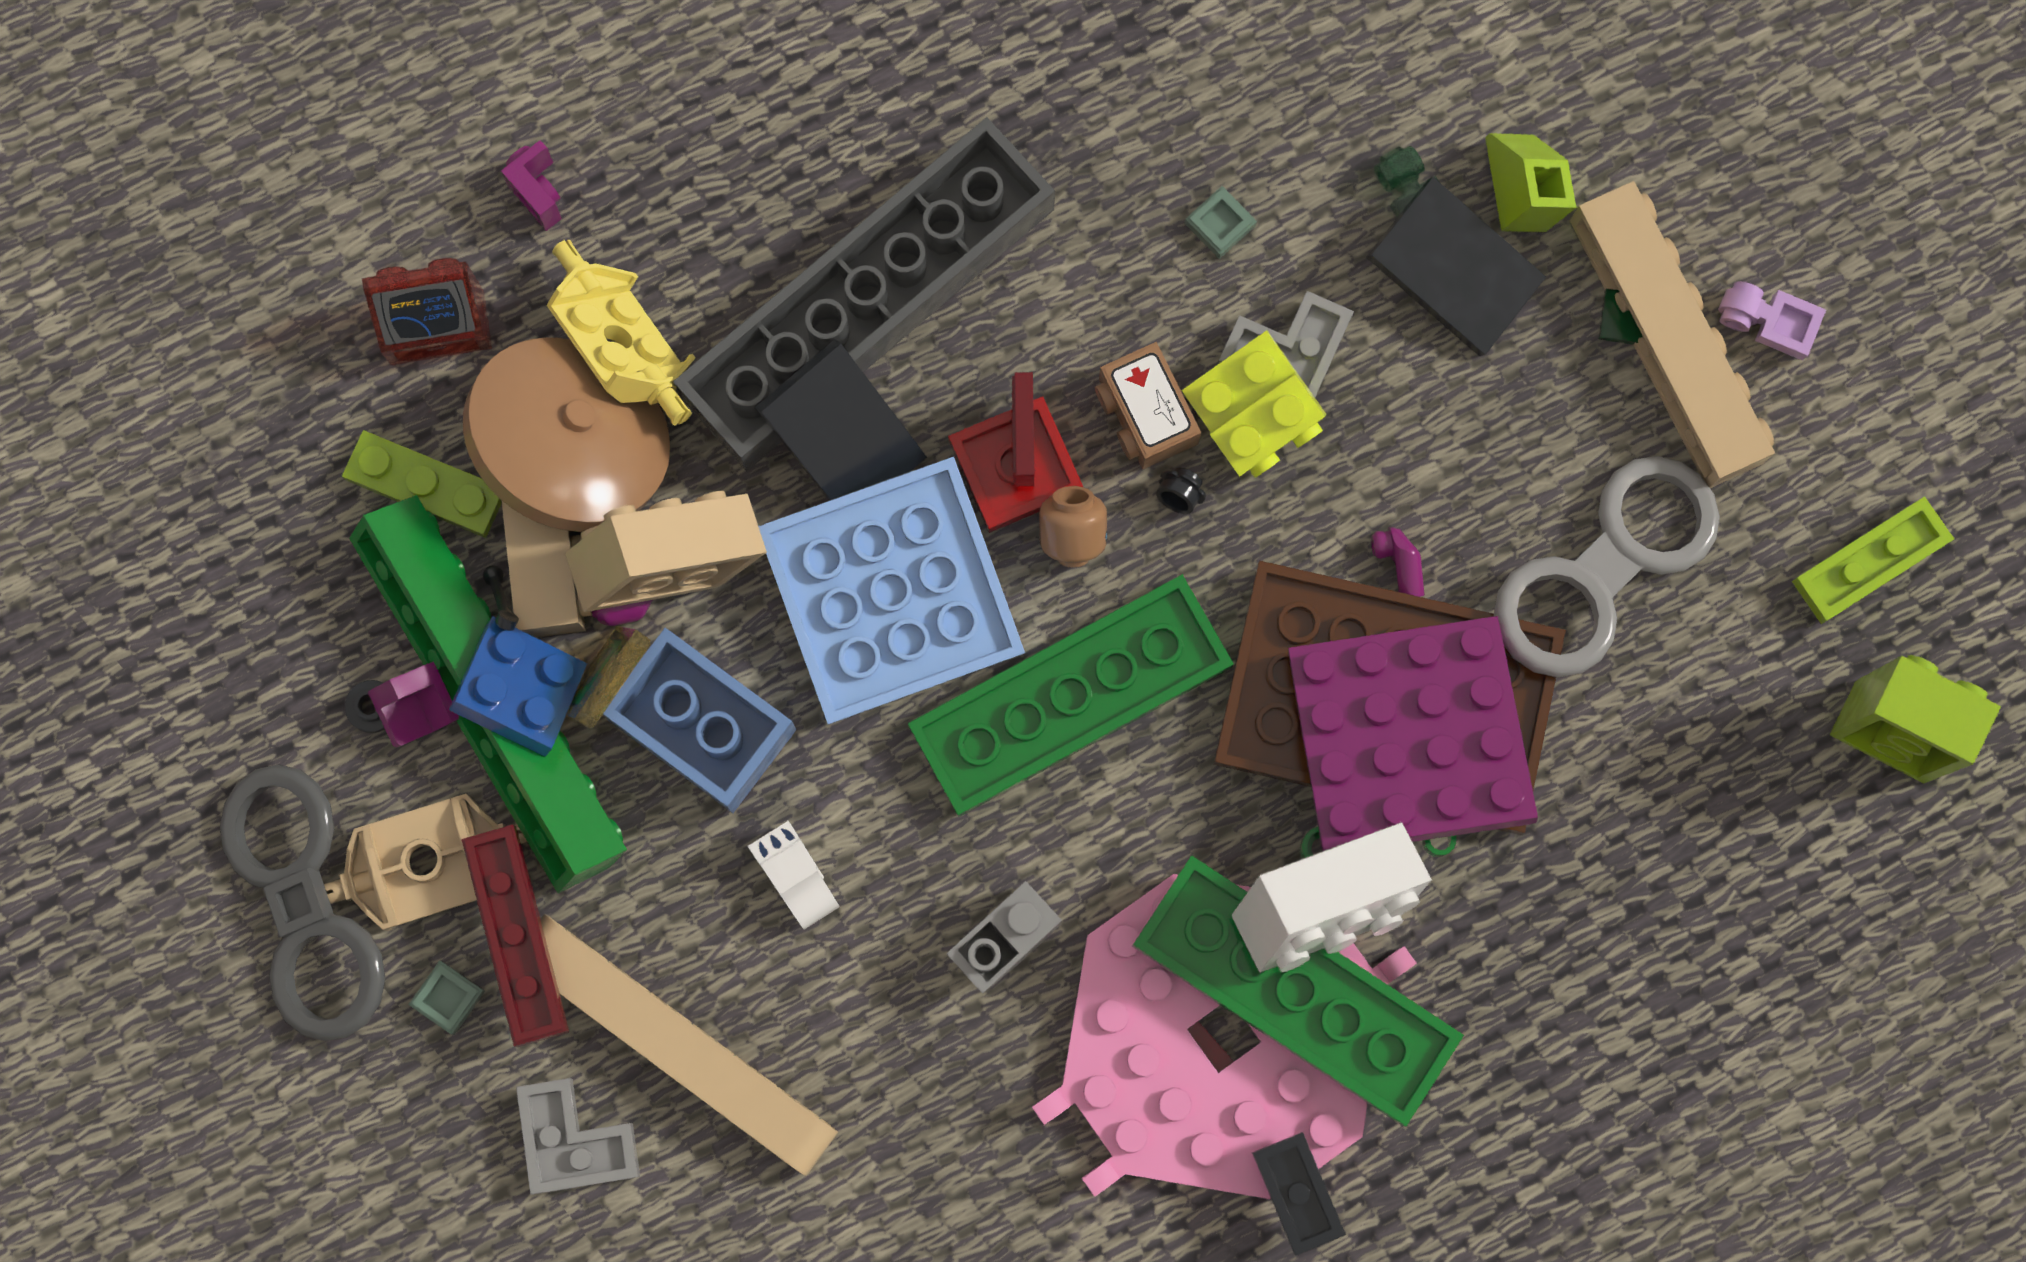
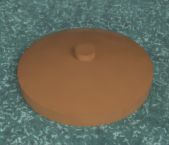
(557, 440)

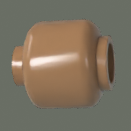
(1073, 526)

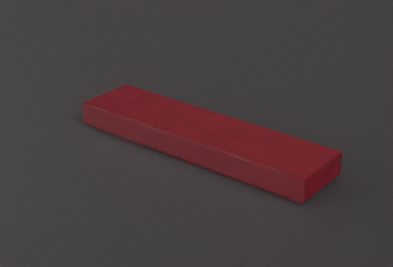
(515, 936)

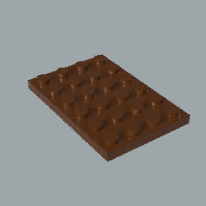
(1307, 608)

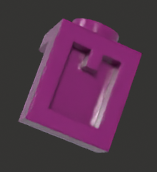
(538, 193)

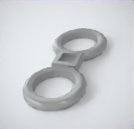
(1607, 566)

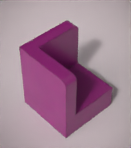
(413, 704)

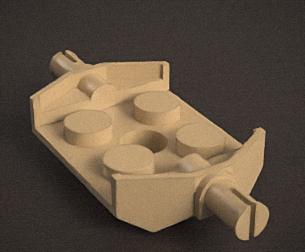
(379, 862)

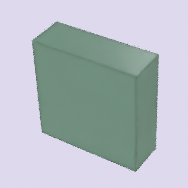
(1220, 222)
(446, 997)

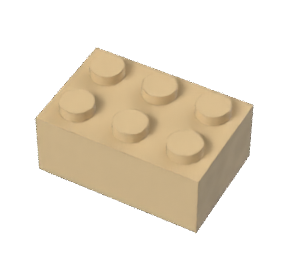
(664, 550)

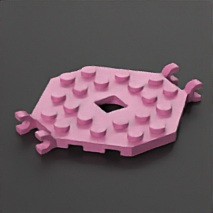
(1159, 1095)

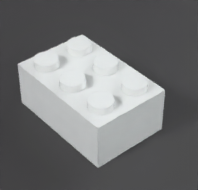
(1331, 899)

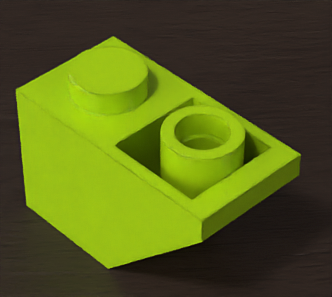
(1529, 182)

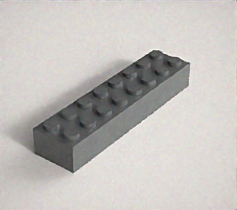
(872, 283)

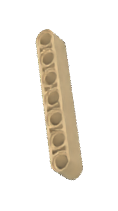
(686, 1051)

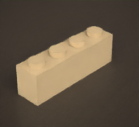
(541, 577)

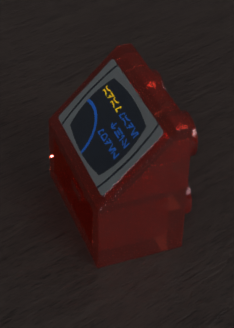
(427, 311)

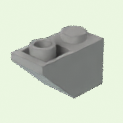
(1005, 937)

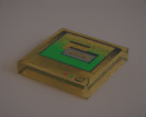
(607, 675)

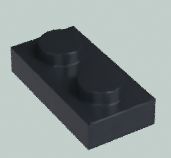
(1298, 1193)

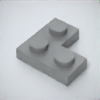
(1309, 341)
(559, 1152)

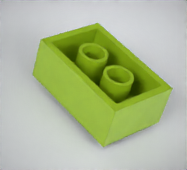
(1916, 719)

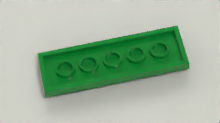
(1070, 695)
(1319, 1011)

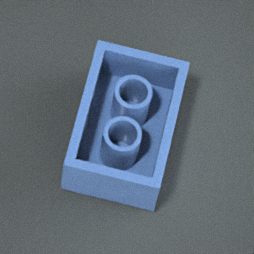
(699, 720)

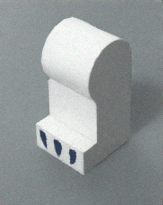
(794, 874)

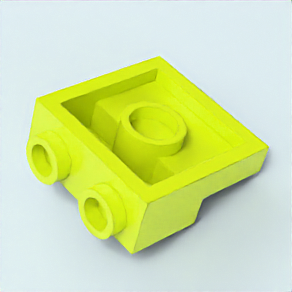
(1255, 405)

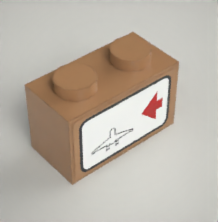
(1147, 406)

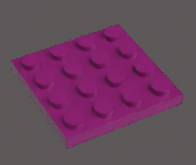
(1412, 733)

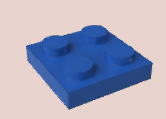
(518, 687)

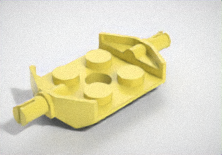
(598, 305)

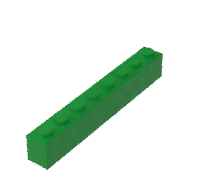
(444, 623)

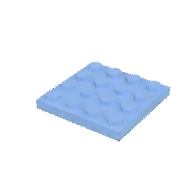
(890, 590)

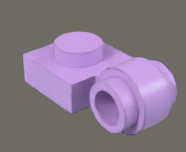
(1785, 323)

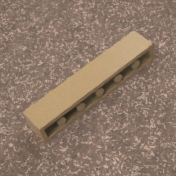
(1677, 343)

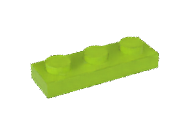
(442, 489)
(1872, 560)

